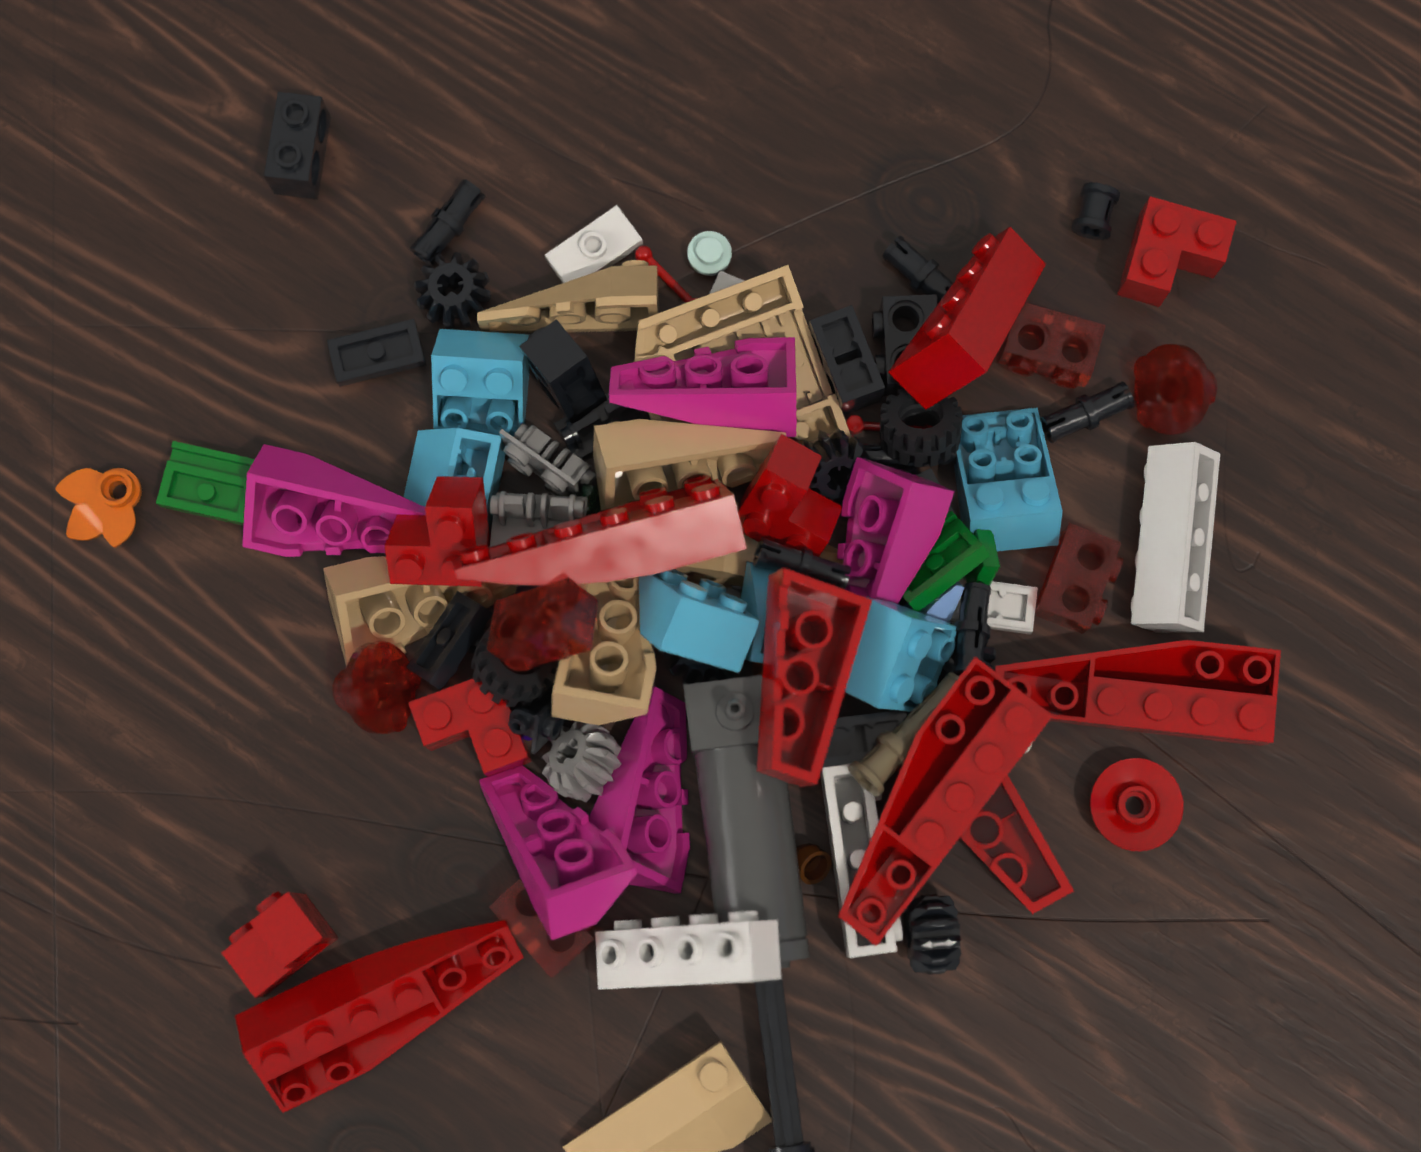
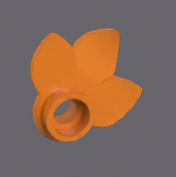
(95, 506)

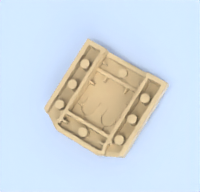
(751, 309)

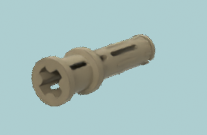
(894, 746)

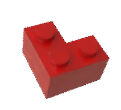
(1172, 239)
(783, 505)
(423, 545)
(465, 713)
(278, 941)

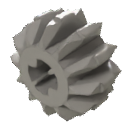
(581, 761)

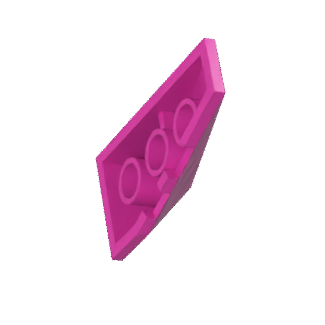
(725, 388)
(313, 506)
(889, 528)
(647, 795)
(561, 857)

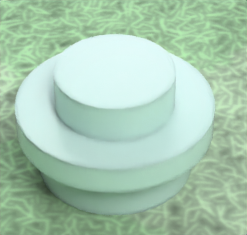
(709, 253)

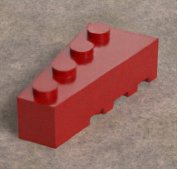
(970, 319)
(806, 669)
(1016, 850)

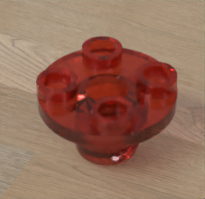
(1173, 389)
(377, 688)

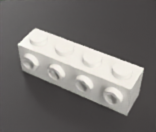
(1175, 538)
(851, 825)
(690, 953)

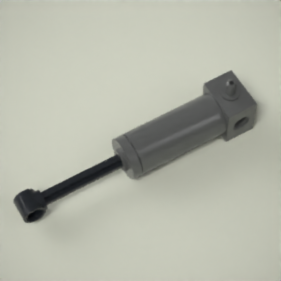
(752, 863)

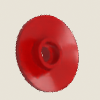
(1159, 800)

